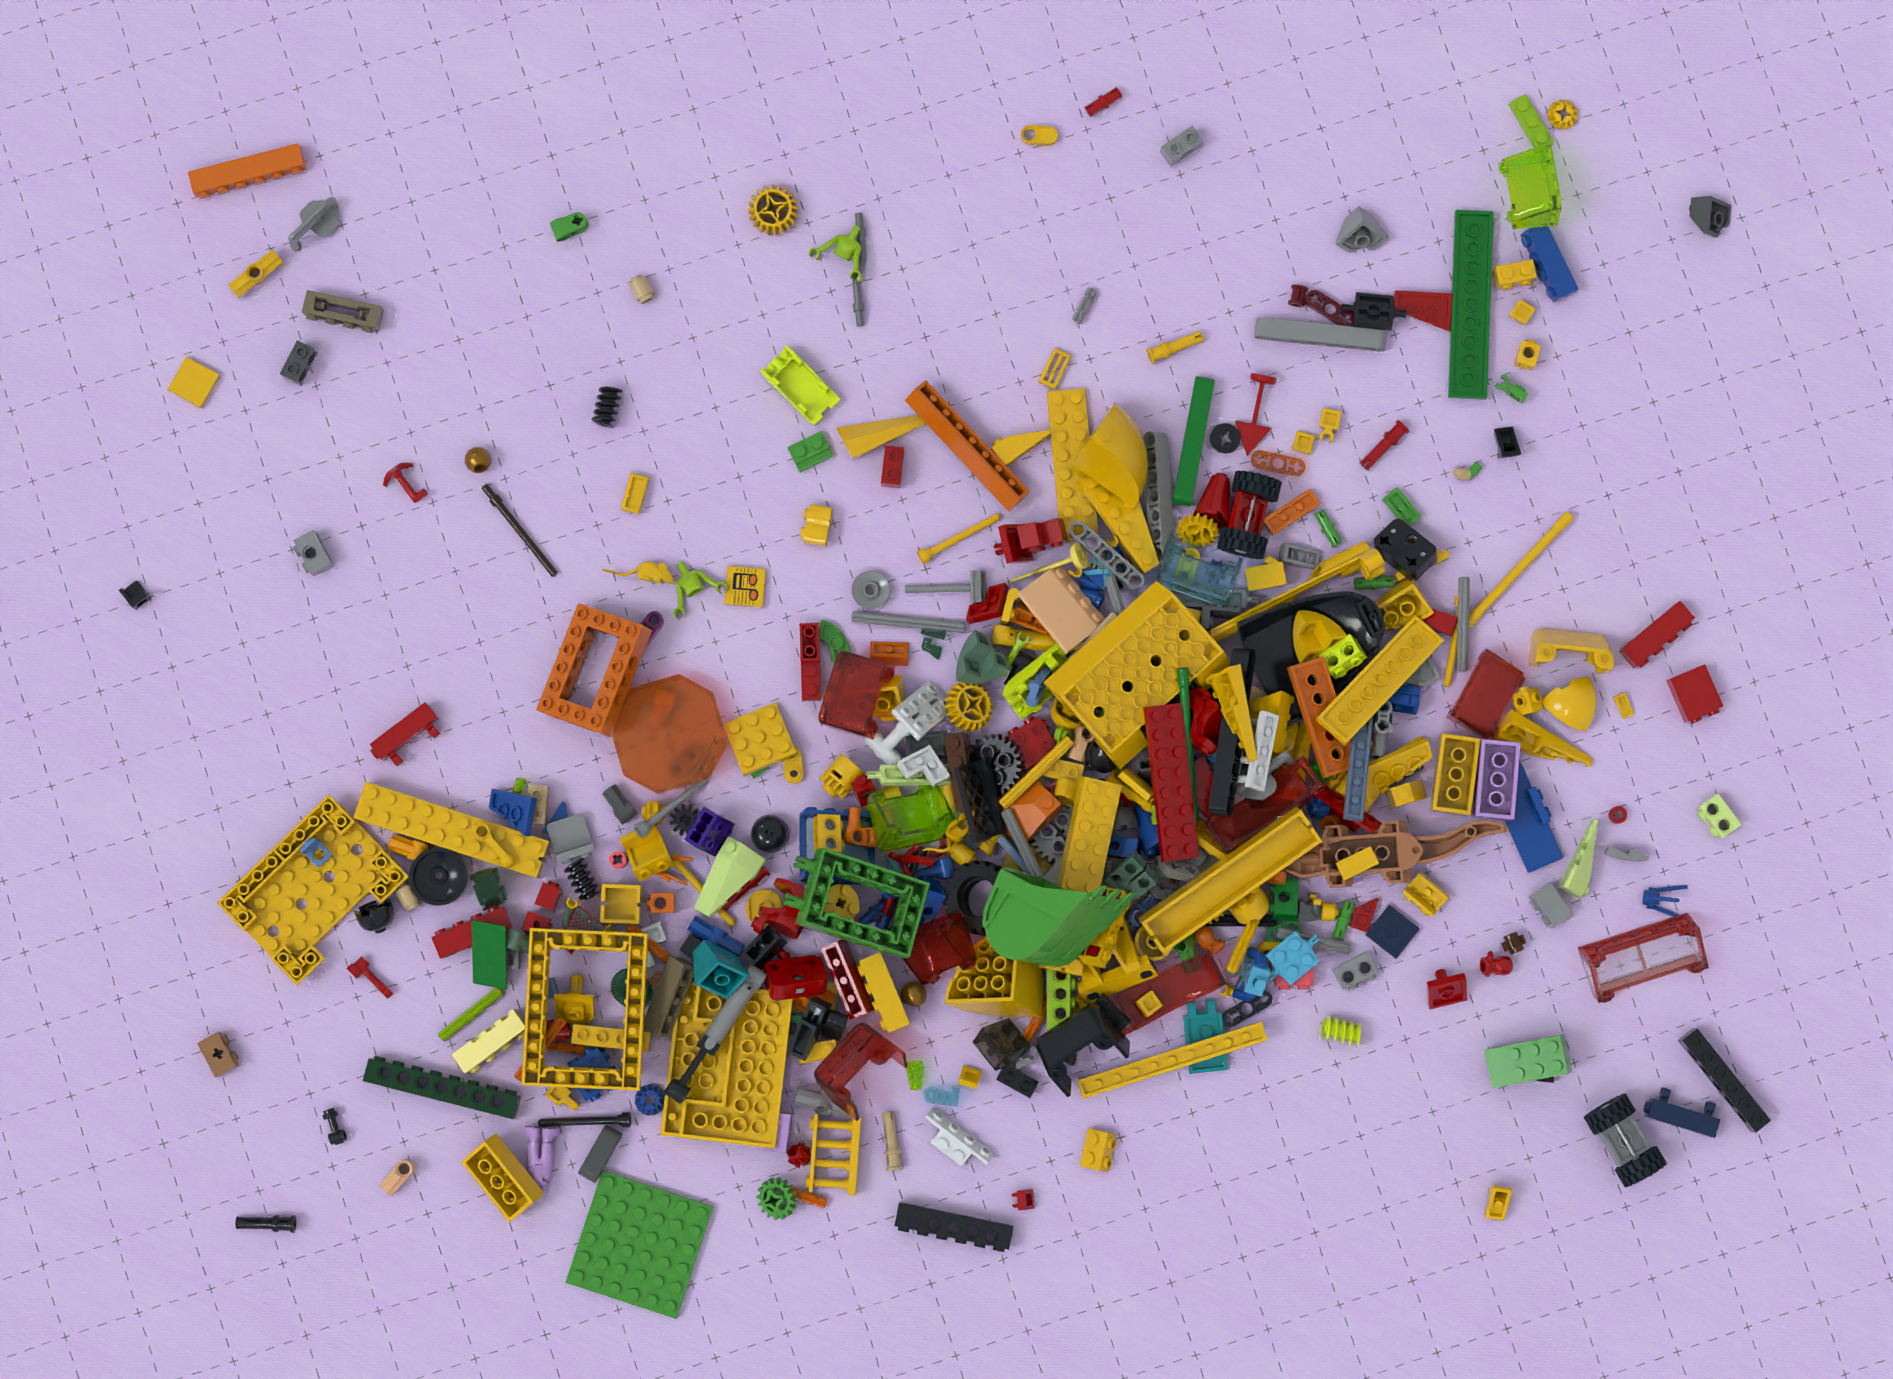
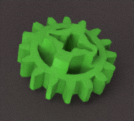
(777, 1207)

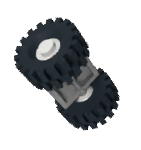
(1625, 1140)

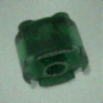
(488, 888)

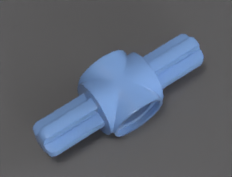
(1144, 906)

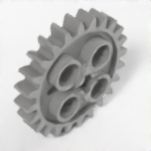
(1046, 844)

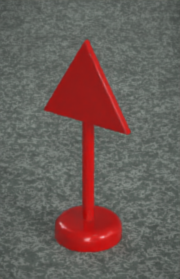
(1250, 432)

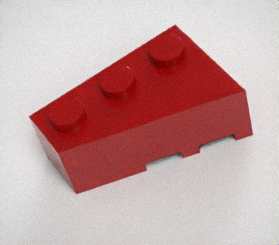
(1203, 784)

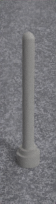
(643, 828)

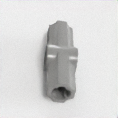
(818, 1101)

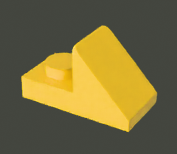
(1497, 1202)

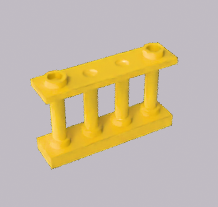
(850, 1164)

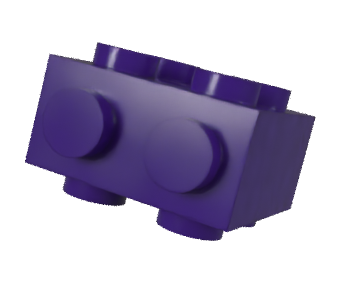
(709, 831)

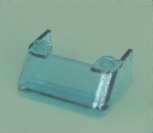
(1196, 576)

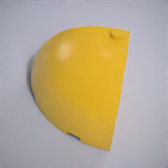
(1116, 456)
(997, 986)

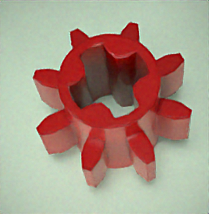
(799, 1155)

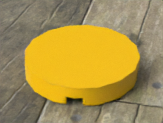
(759, 899)

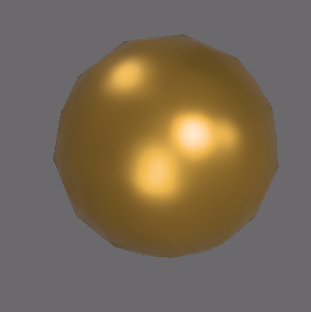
(477, 459)
(913, 993)

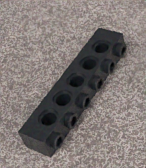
(1724, 1080)
(905, 1211)

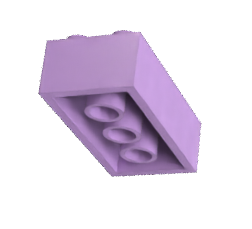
(1496, 780)

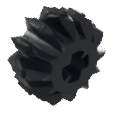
(679, 816)

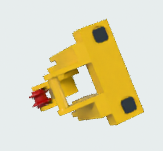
(1130, 973)

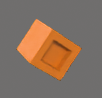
(670, 903)

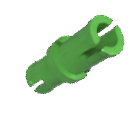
(1328, 528)
(1378, 582)
(1343, 920)

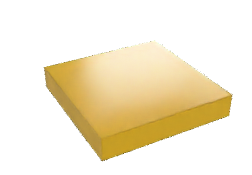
(193, 382)

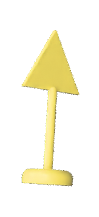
(1077, 554)

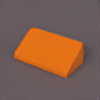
(890, 652)

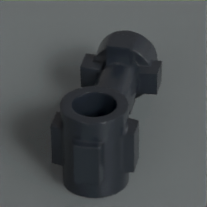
(337, 1136)

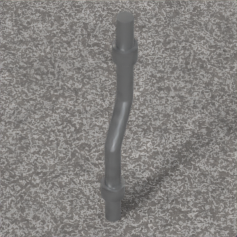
(858, 306)

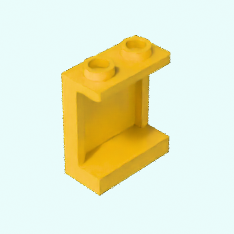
(646, 854)

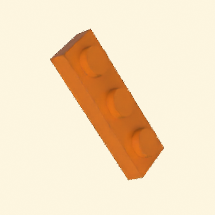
(1291, 512)

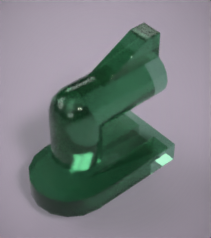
(926, 646)

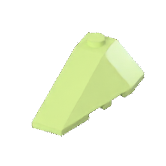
(1579, 870)
(730, 871)

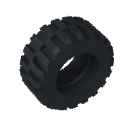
(960, 886)

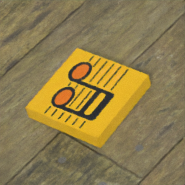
(745, 586)

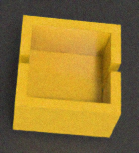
(621, 904)

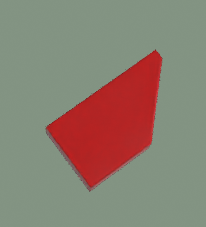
(1363, 915)

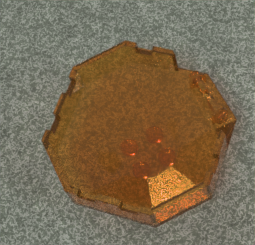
(669, 734)

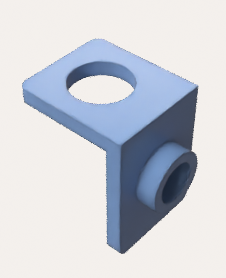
(310, 846)

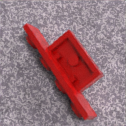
(1336, 805)

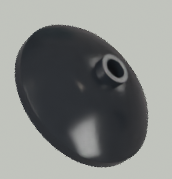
(435, 890)

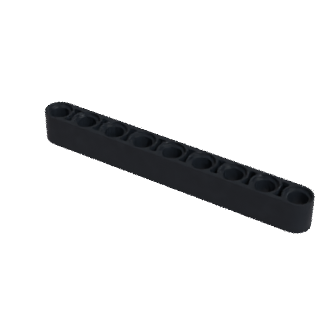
(1228, 751)

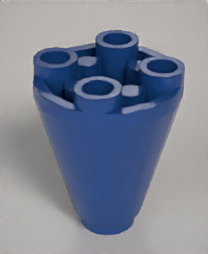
(1147, 832)

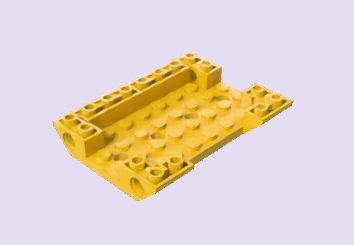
(1124, 654)
(284, 875)

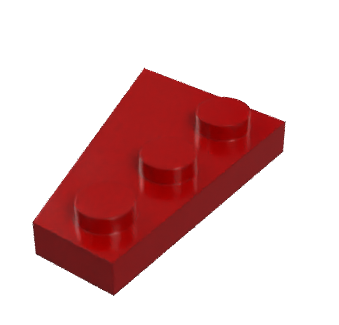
(1426, 307)

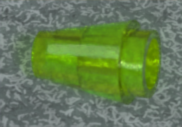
(915, 1074)

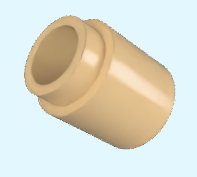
(641, 289)
(407, 897)

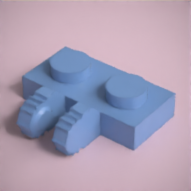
(1037, 687)

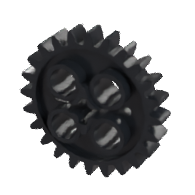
(1008, 772)

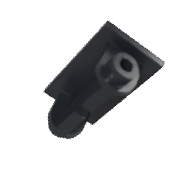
(1017, 1081)

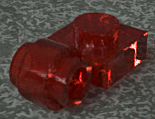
(936, 855)

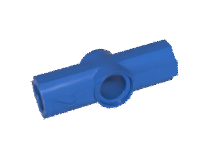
(715, 936)

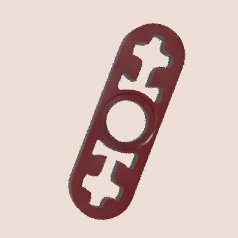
(1339, 321)

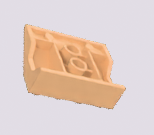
(1061, 608)

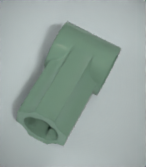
(517, 941)

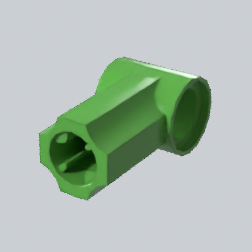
(1188, 950)

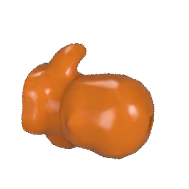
(1207, 940)

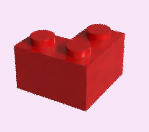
(1038, 536)

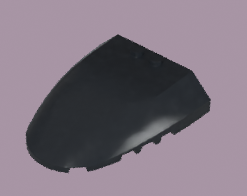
(1272, 638)

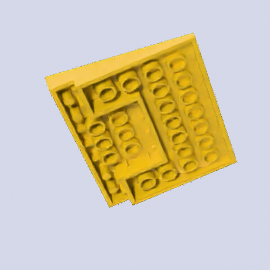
(741, 1086)

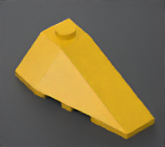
(1402, 604)
(889, 697)

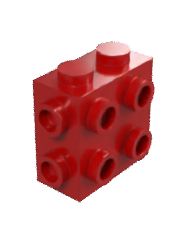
(1033, 741)

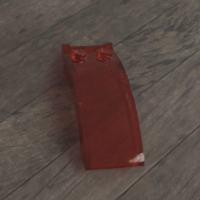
(1254, 815)
(1173, 988)

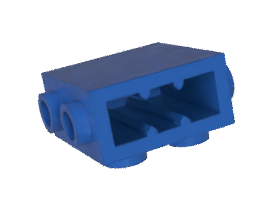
(593, 1059)

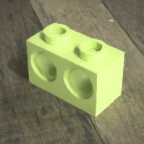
(1722, 813)

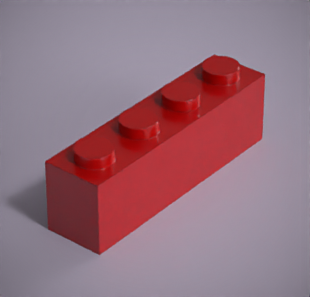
(1657, 634)
(460, 936)
(847, 978)

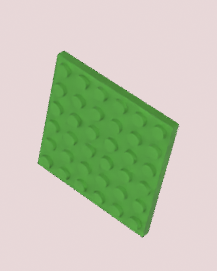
(639, 1244)

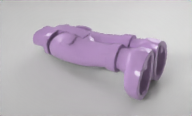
(540, 1168)

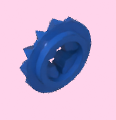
(650, 1109)

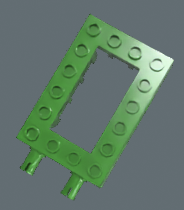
(827, 863)

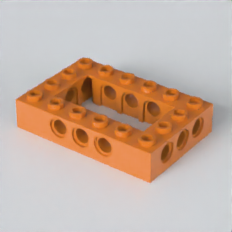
(616, 681)

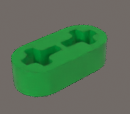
(1284, 925)

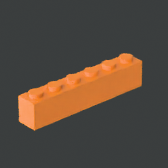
(247, 170)

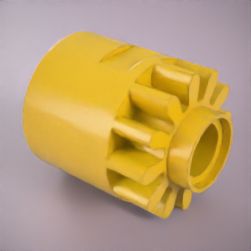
(839, 776)

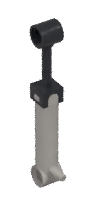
(717, 1030)

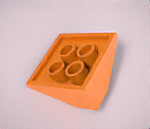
(1033, 809)

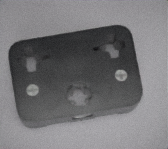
(1405, 549)

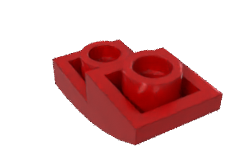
(1441, 622)

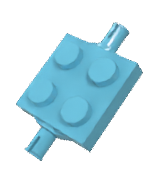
(1292, 957)

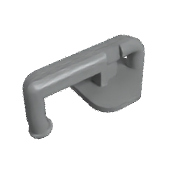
(317, 216)
(1271, 785)

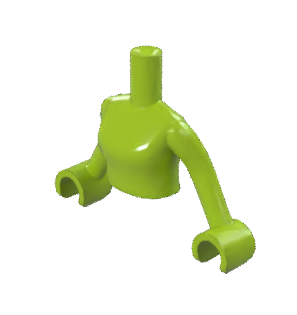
(846, 248)
(692, 585)

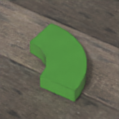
(833, 638)

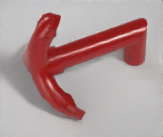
(397, 474)
(908, 857)

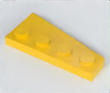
(1394, 766)

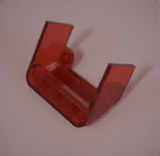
(848, 1058)

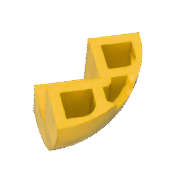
(1314, 634)
(1573, 704)

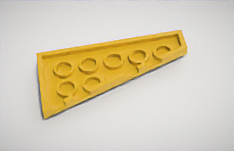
(1124, 522)

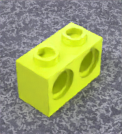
(1340, 653)

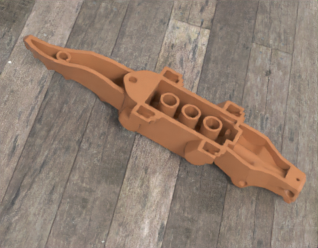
(1392, 846)

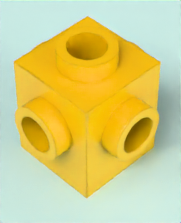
(1527, 701)

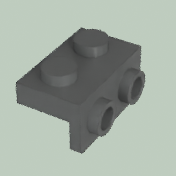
(935, 740)

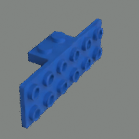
(1531, 827)

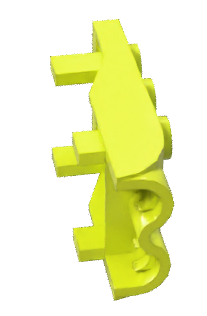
(800, 385)
(1017, 688)

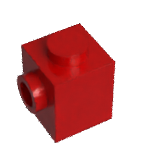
(536, 921)

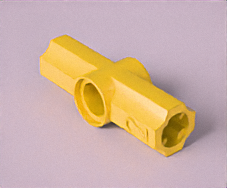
(245, 281)

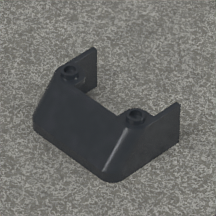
(1072, 1035)

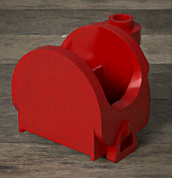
(1204, 721)
(782, 918)

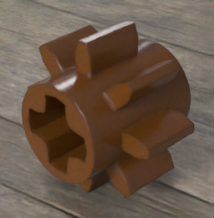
(1513, 943)

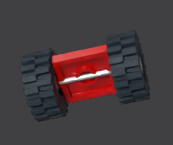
(1248, 514)

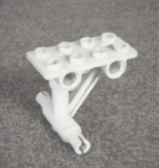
(915, 717)

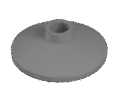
(866, 580)

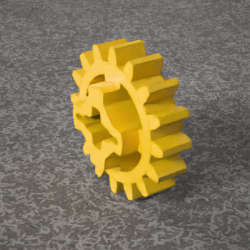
(1197, 530)

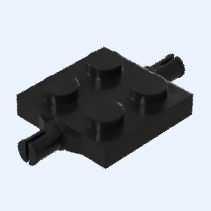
(1373, 311)

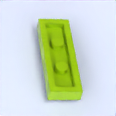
(1530, 121)

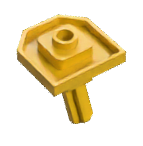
(575, 1006)

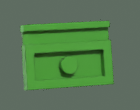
(810, 451)

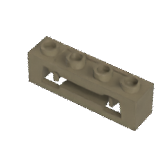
(373, 318)

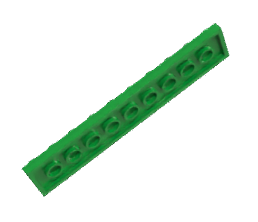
(1470, 304)

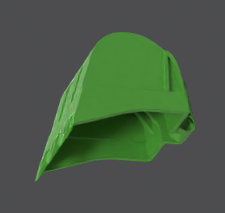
(1043, 922)

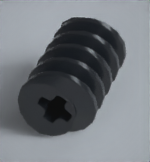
(605, 411)
(581, 880)

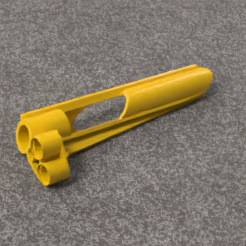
(1344, 563)

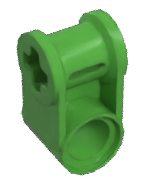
(566, 226)

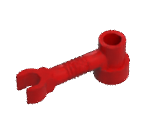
(360, 968)

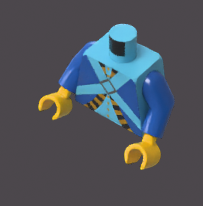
(1095, 573)
(1251, 978)

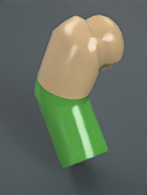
(1467, 474)

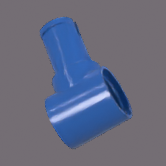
(941, 869)

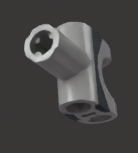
(1381, 726)

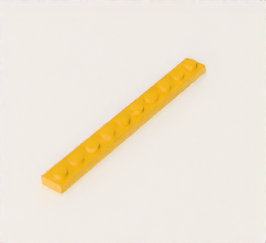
(1172, 1060)

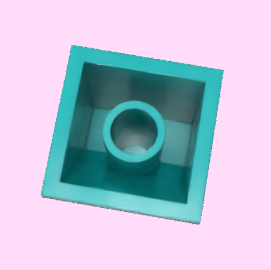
(717, 969)

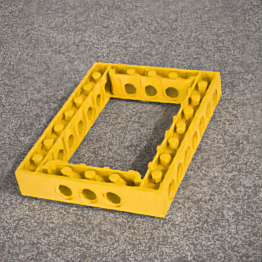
(534, 1069)

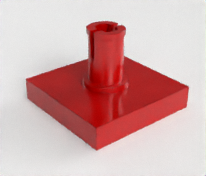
(1011, 545)
(1446, 989)

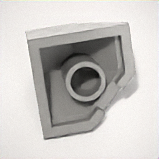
(1361, 231)

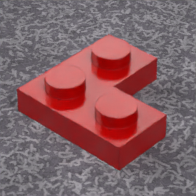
(992, 607)

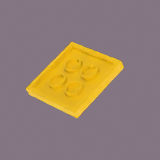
(759, 739)

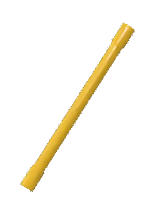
(1558, 526)

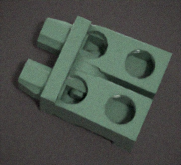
(1132, 876)

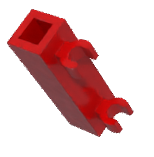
(403, 732)

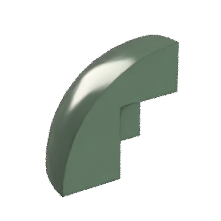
(979, 660)

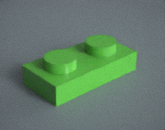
(1401, 507)

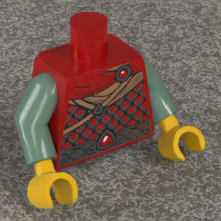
(578, 919)

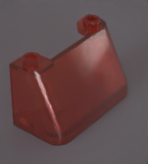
(853, 694)
(1486, 694)
(941, 946)

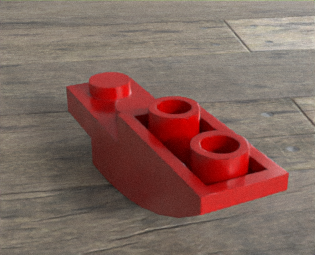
(810, 662)

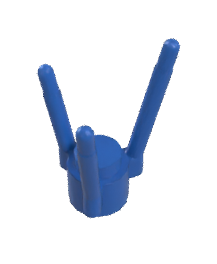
(1651, 898)

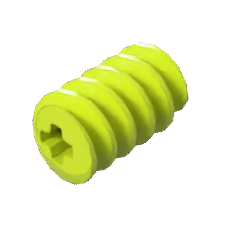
(1340, 1030)

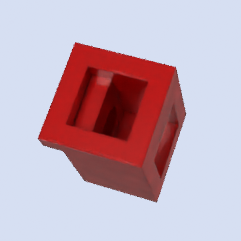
(861, 786)

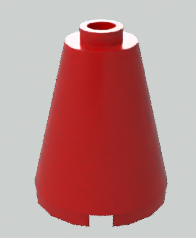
(1216, 500)

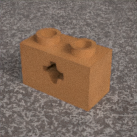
(218, 1065)

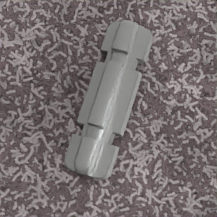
(1084, 305)

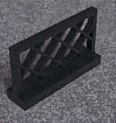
(986, 793)

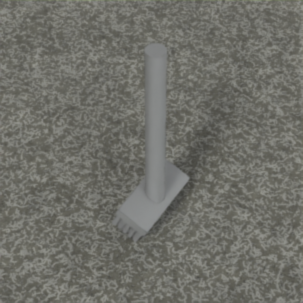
(977, 587)

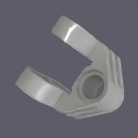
(1168, 870)

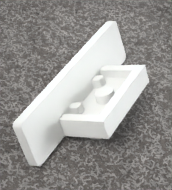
(955, 1141)

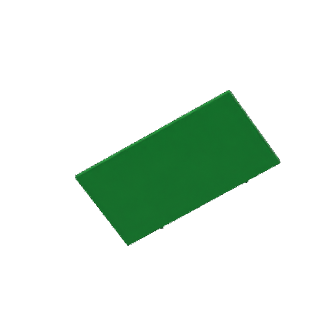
(489, 954)

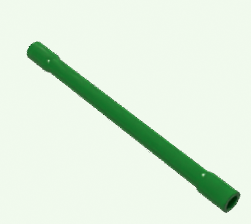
(1183, 683)

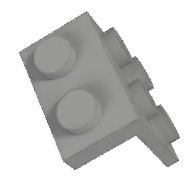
(570, 838)

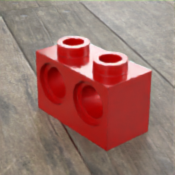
(892, 466)

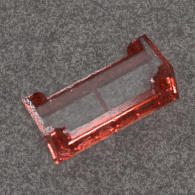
(1643, 955)

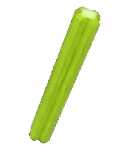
(470, 1014)

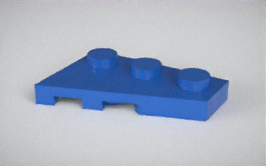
(514, 808)

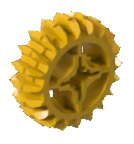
(779, 206)
(978, 709)

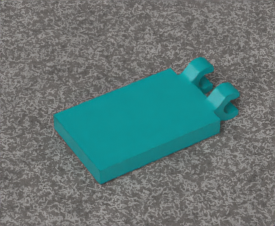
(1203, 1025)

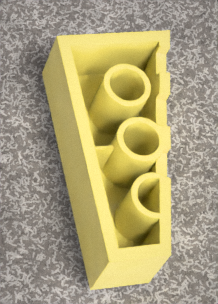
(490, 1042)

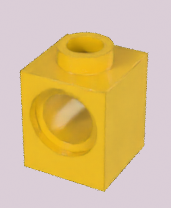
(1524, 362)

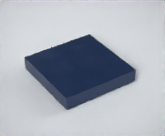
(1392, 931)

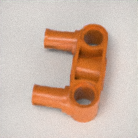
(864, 835)

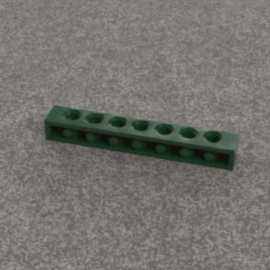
(373, 1075)

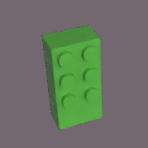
(1528, 1061)

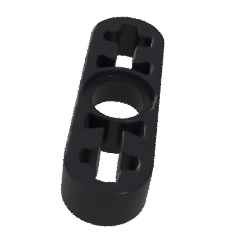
(1236, 1020)

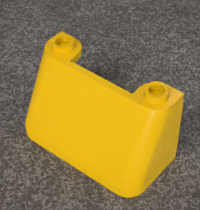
(1546, 642)

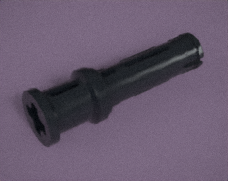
(276, 1223)

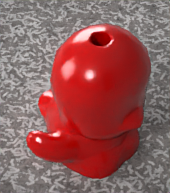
(1499, 966)

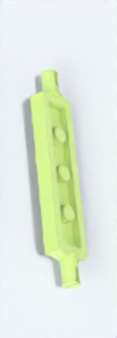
(892, 776)

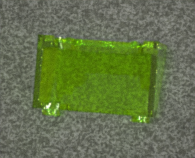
(1532, 188)
(909, 818)

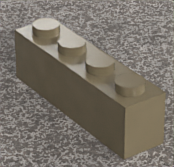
(669, 996)

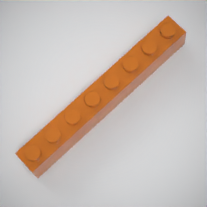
(967, 445)

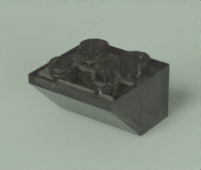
(1001, 1043)

